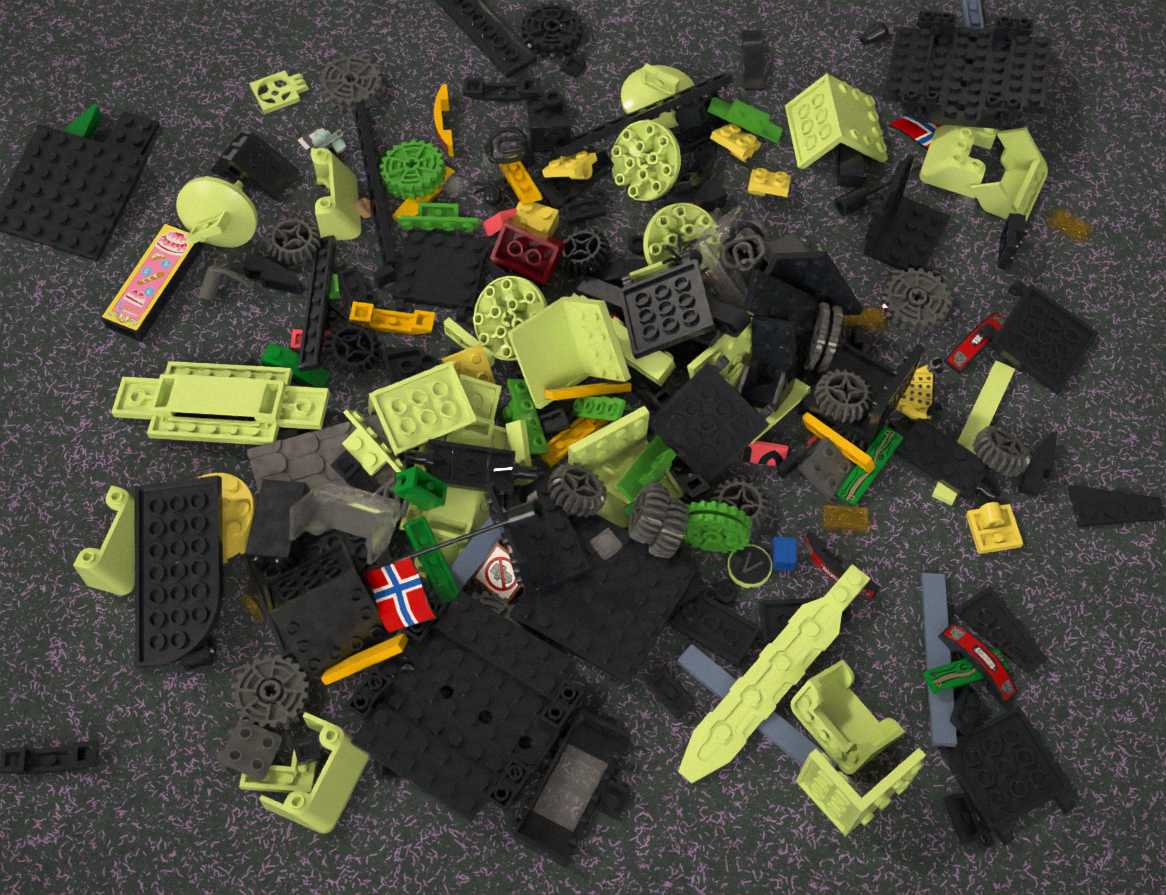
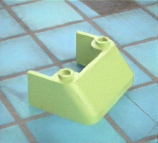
(1022, 179)
(334, 785)

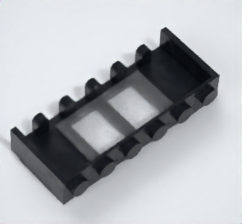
(571, 787)

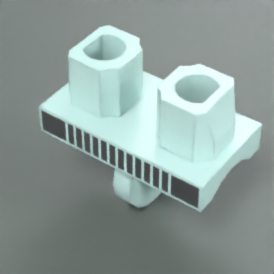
(326, 140)

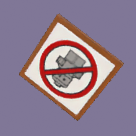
(497, 573)

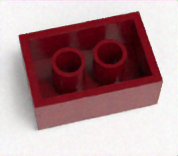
(527, 250)

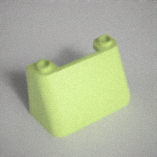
(336, 212)
(114, 564)
(841, 720)

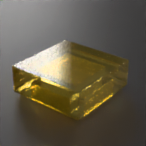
(251, 607)

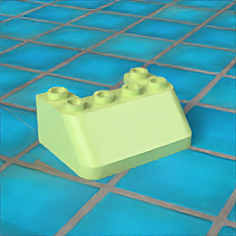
(948, 159)

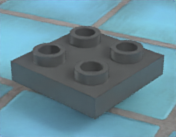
(826, 467)

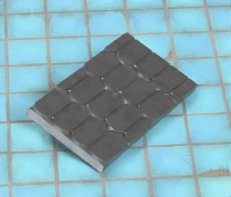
(310, 455)

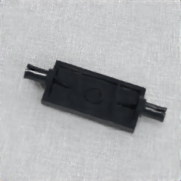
(944, 460)
(471, 466)

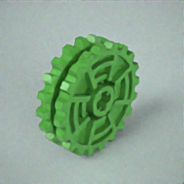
(413, 169)
(717, 527)

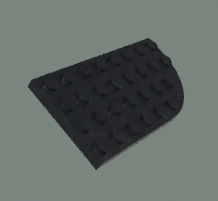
(177, 567)

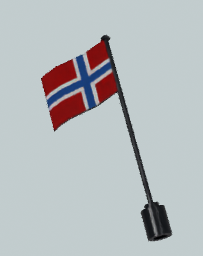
(919, 132)
(400, 587)

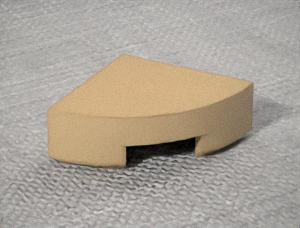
(362, 206)

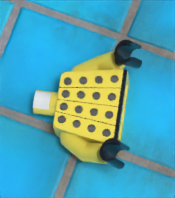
(919, 397)

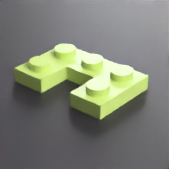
(283, 778)

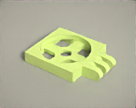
(295, 85)

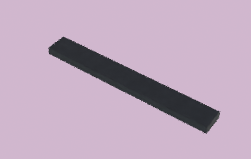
(600, 290)
(317, 305)

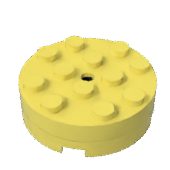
(237, 514)

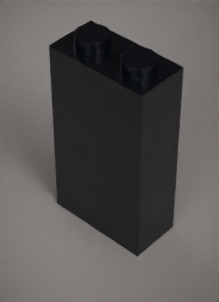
(271, 524)

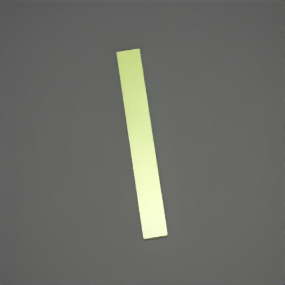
(980, 417)

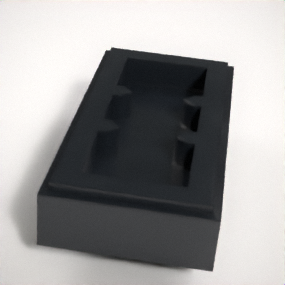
(554, 422)

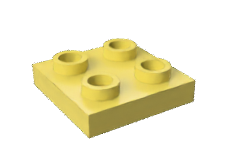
(738, 142)
(574, 166)
(768, 182)
(472, 363)
(994, 528)

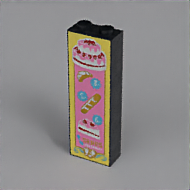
(151, 283)

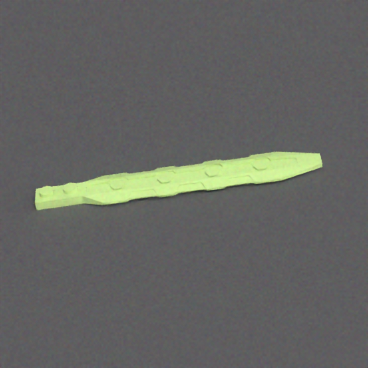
(768, 680)

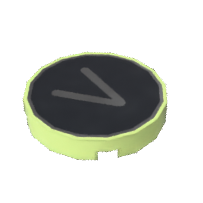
(749, 566)

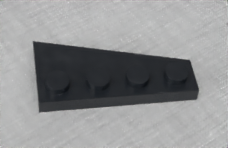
(564, 189)
(1109, 507)
(776, 614)
(1000, 628)

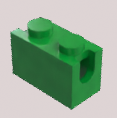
(419, 488)

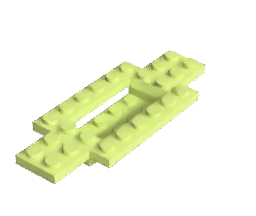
(221, 391)
(463, 508)

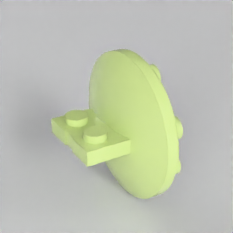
(652, 85)
(646, 159)
(216, 212)
(670, 222)
(501, 308)

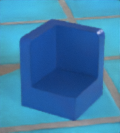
(783, 553)

